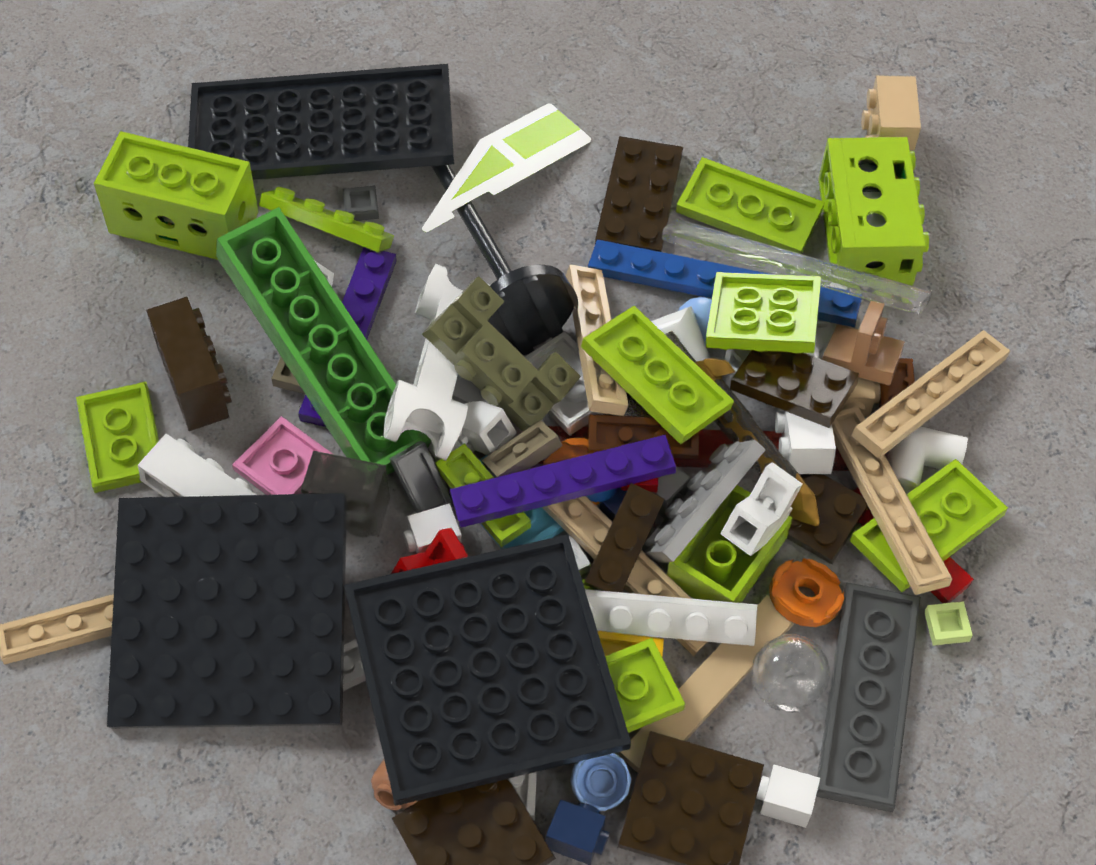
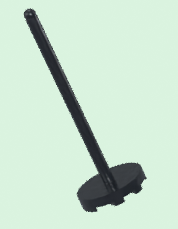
(534, 296)

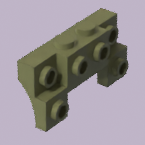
(493, 362)

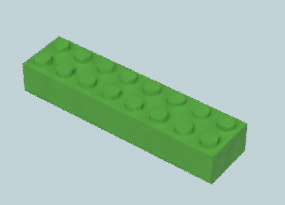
(314, 336)

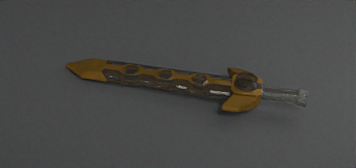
(740, 426)

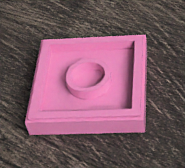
(278, 459)

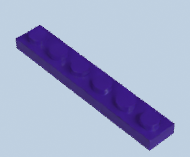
(362, 303)
(562, 481)

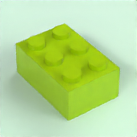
(715, 566)

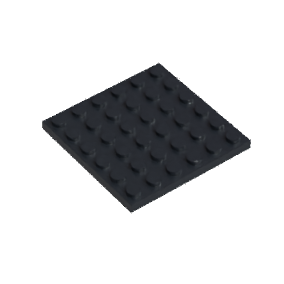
(228, 611)
(484, 669)

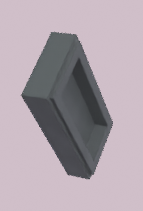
(421, 478)

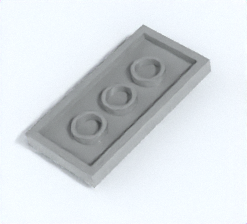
(703, 498)

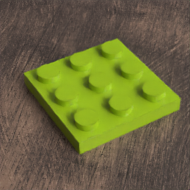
(764, 312)

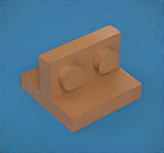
(866, 348)

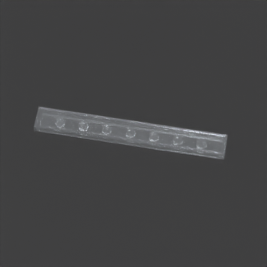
(790, 263)

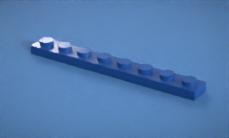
(697, 277)

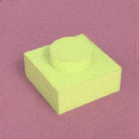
(948, 623)

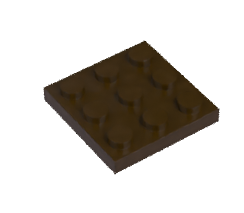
(690, 804)
(473, 828)

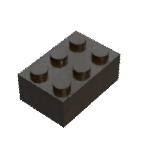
(190, 363)

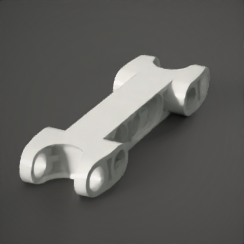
(429, 401)

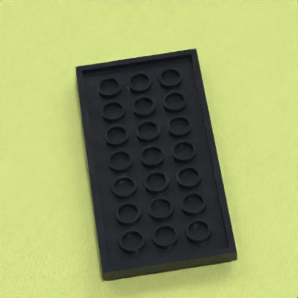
(327, 121)

